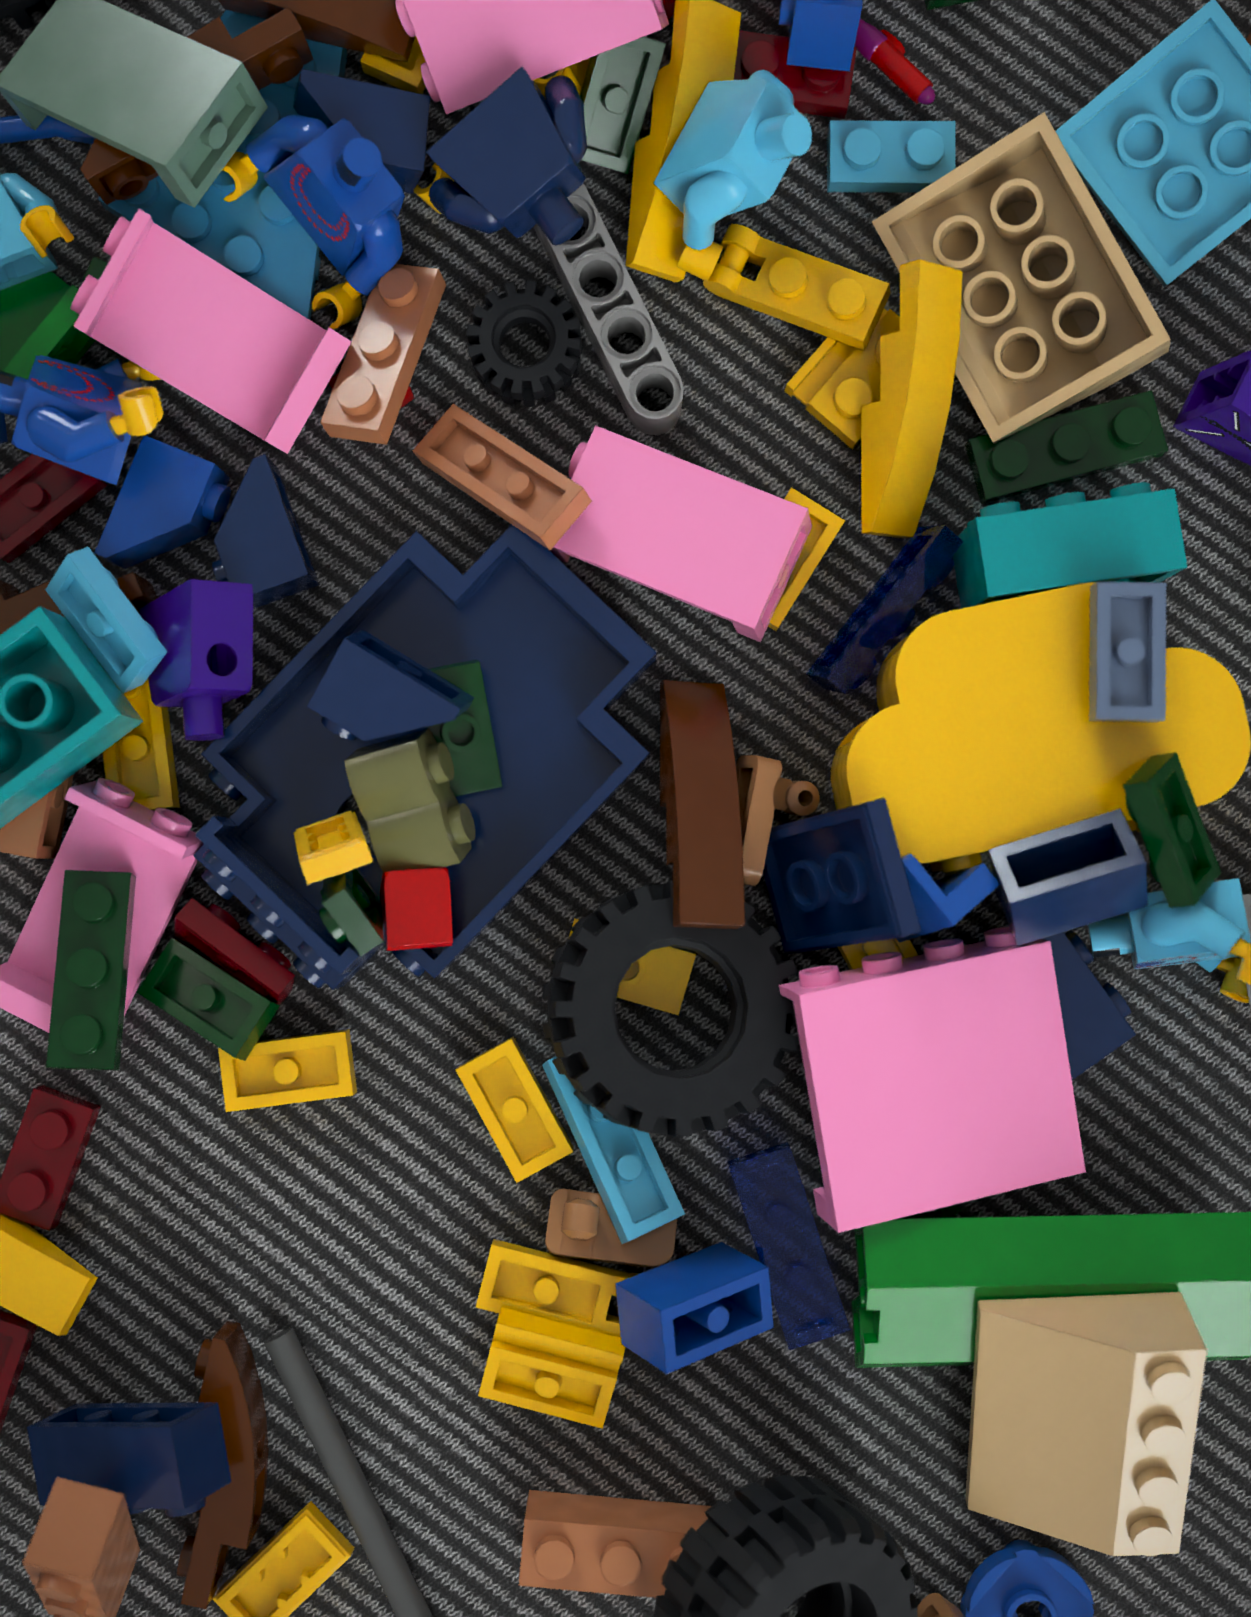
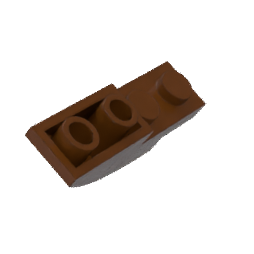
(271, 54)
(236, 1509)

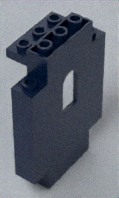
(549, 675)

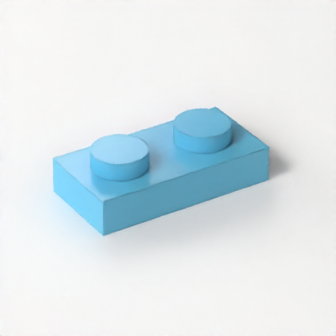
(888, 155)
(105, 619)

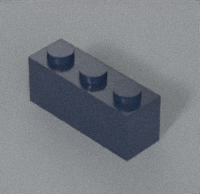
(147, 1451)

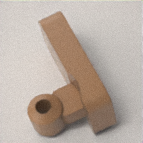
(759, 796)
(583, 1230)

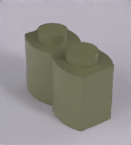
(409, 802)

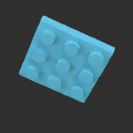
(1173, 144)

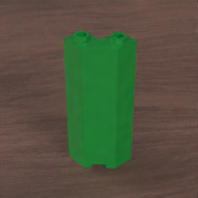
(928, 1273)

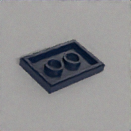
(838, 880)

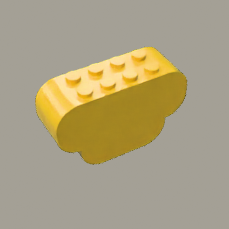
(994, 737)

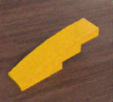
(701, 53)
(916, 385)
(40, 1278)

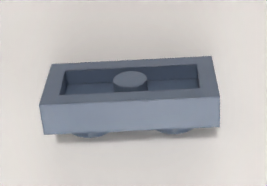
(1127, 652)

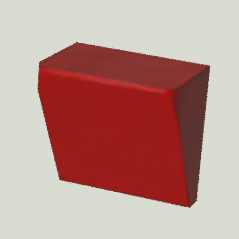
(416, 908)

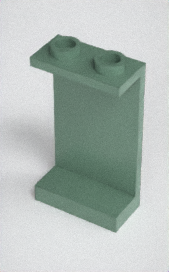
(136, 91)

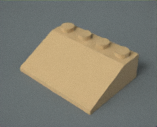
(1043, 280)
(1086, 1418)

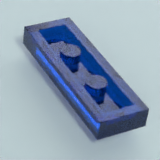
(886, 609)
(789, 1245)

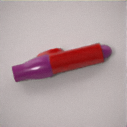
(888, 56)

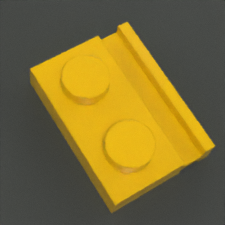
(841, 380)
(552, 1367)

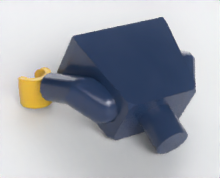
(514, 159)

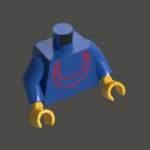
(336, 193)
(81, 413)

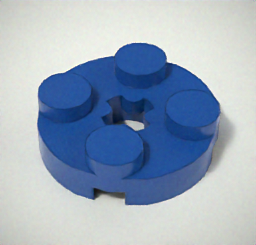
(1026, 1575)

